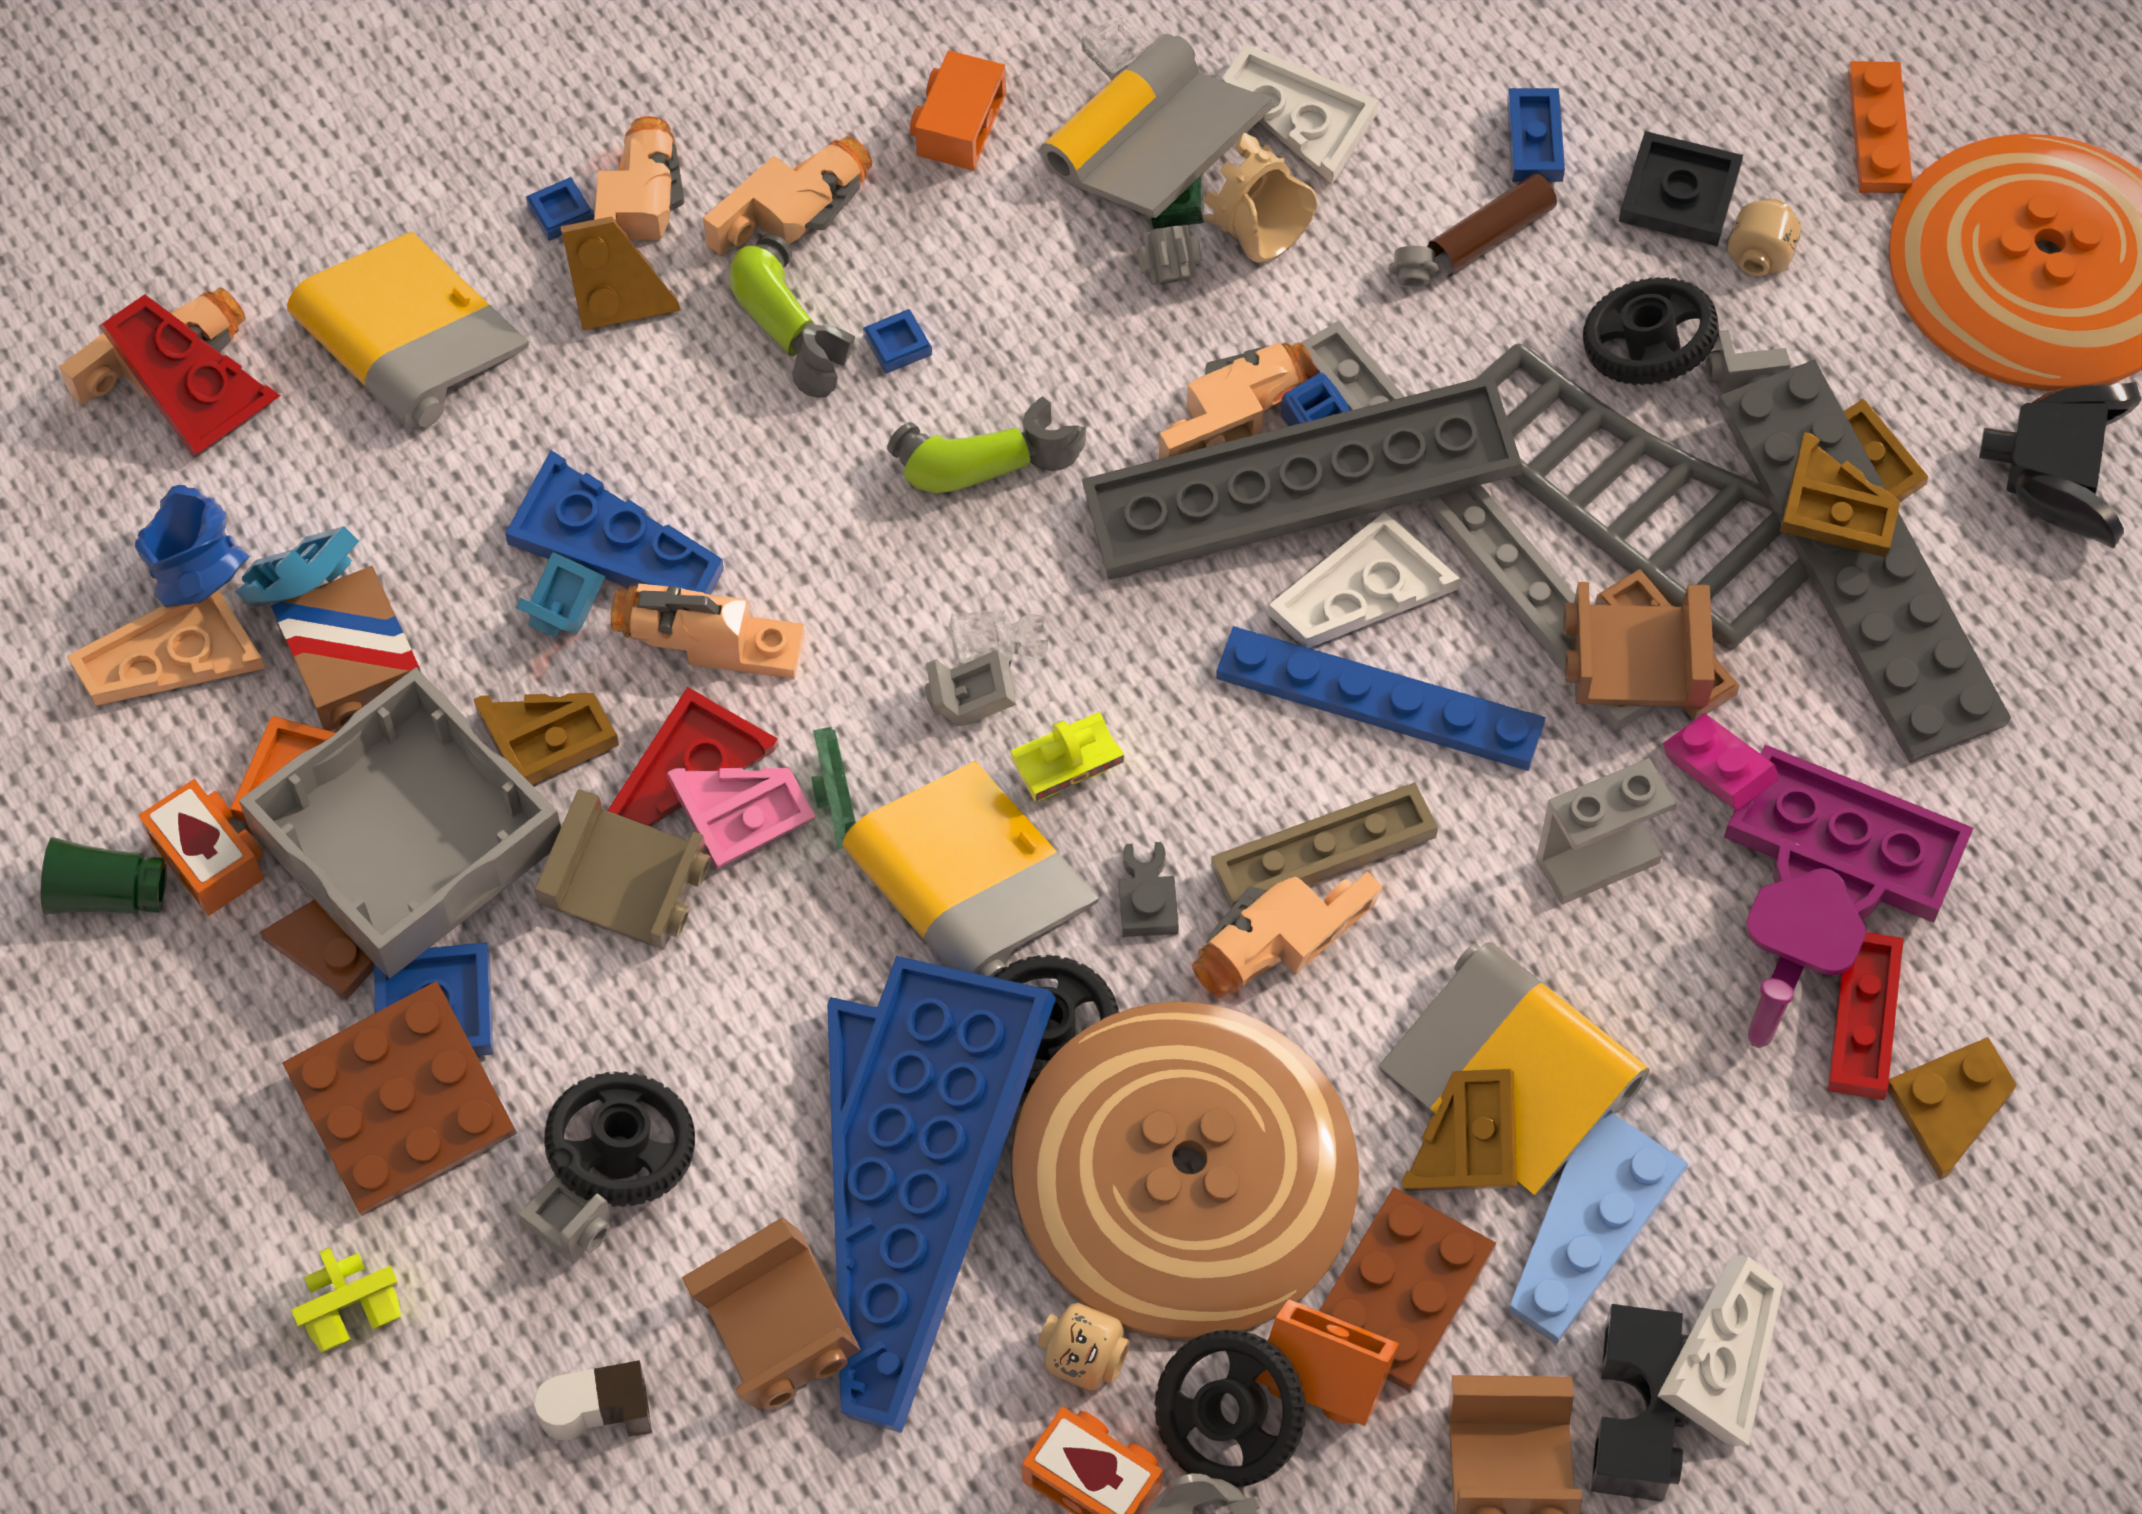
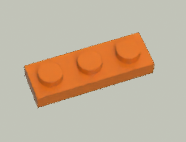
(1879, 127)

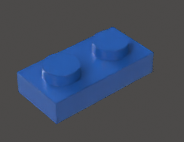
(1535, 133)

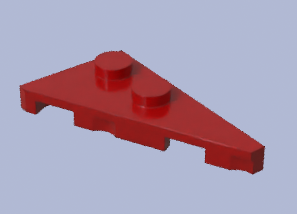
(696, 738)

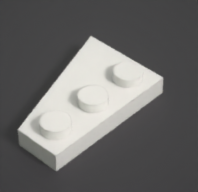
(1309, 113)
(1362, 583)
(1727, 1353)

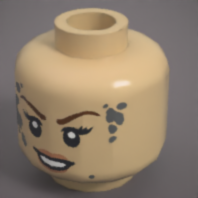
(1766, 236)
(1084, 1346)

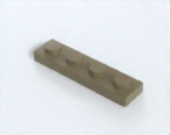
(1328, 843)

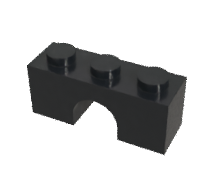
(1638, 1453)

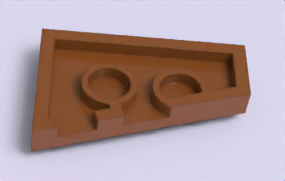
(320, 948)

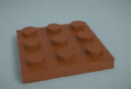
(399, 1098)

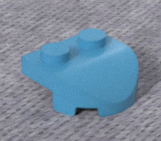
(299, 569)

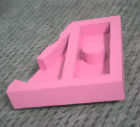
(740, 808)

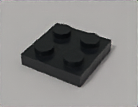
(1681, 188)

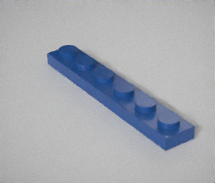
(1380, 698)

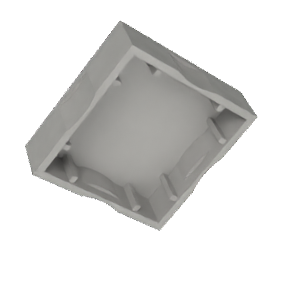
(402, 822)

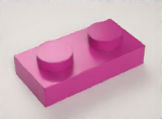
(1720, 761)

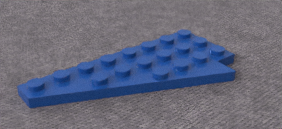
(916, 1136)

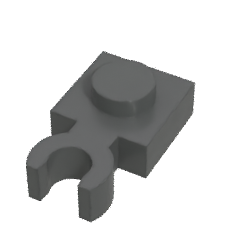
(1147, 900)

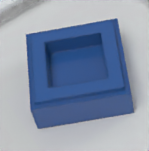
(559, 206)
(897, 341)

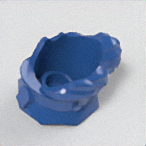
(188, 548)

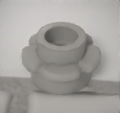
(1414, 265)

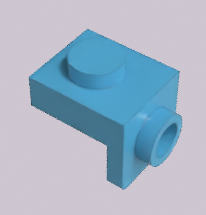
(562, 596)

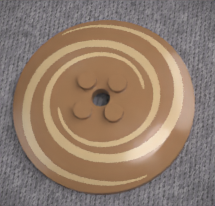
(1171, 1246)

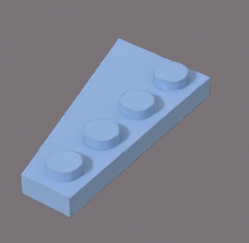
(1592, 1220)

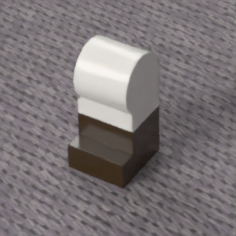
(594, 1399)

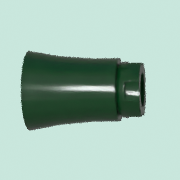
(100, 880)

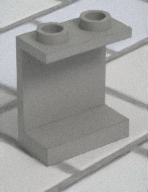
(1599, 831)

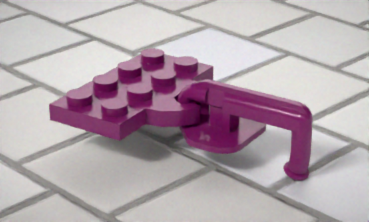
(1836, 859)

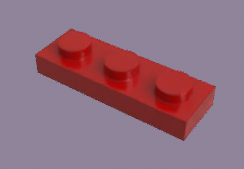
(1866, 1019)

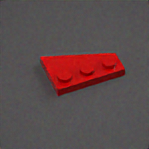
(183, 375)

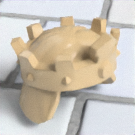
(1261, 203)

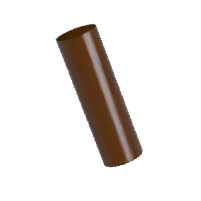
(1495, 222)

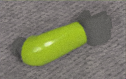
(761, 289)
(954, 464)

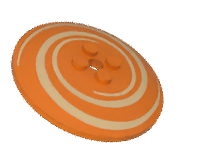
(1985, 289)

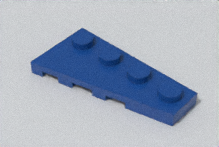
(610, 536)

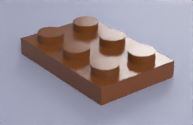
(1409, 1280)

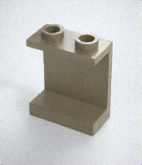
(621, 873)

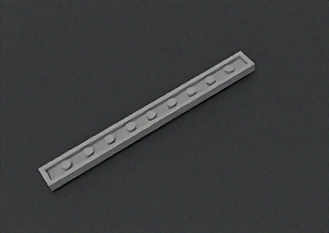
(1469, 517)

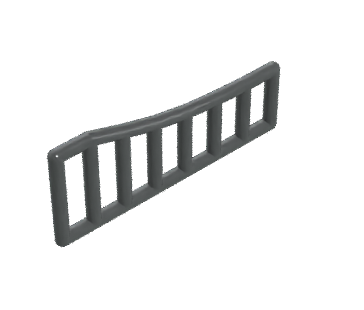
(1683, 468)

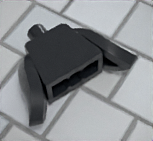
(2059, 456)

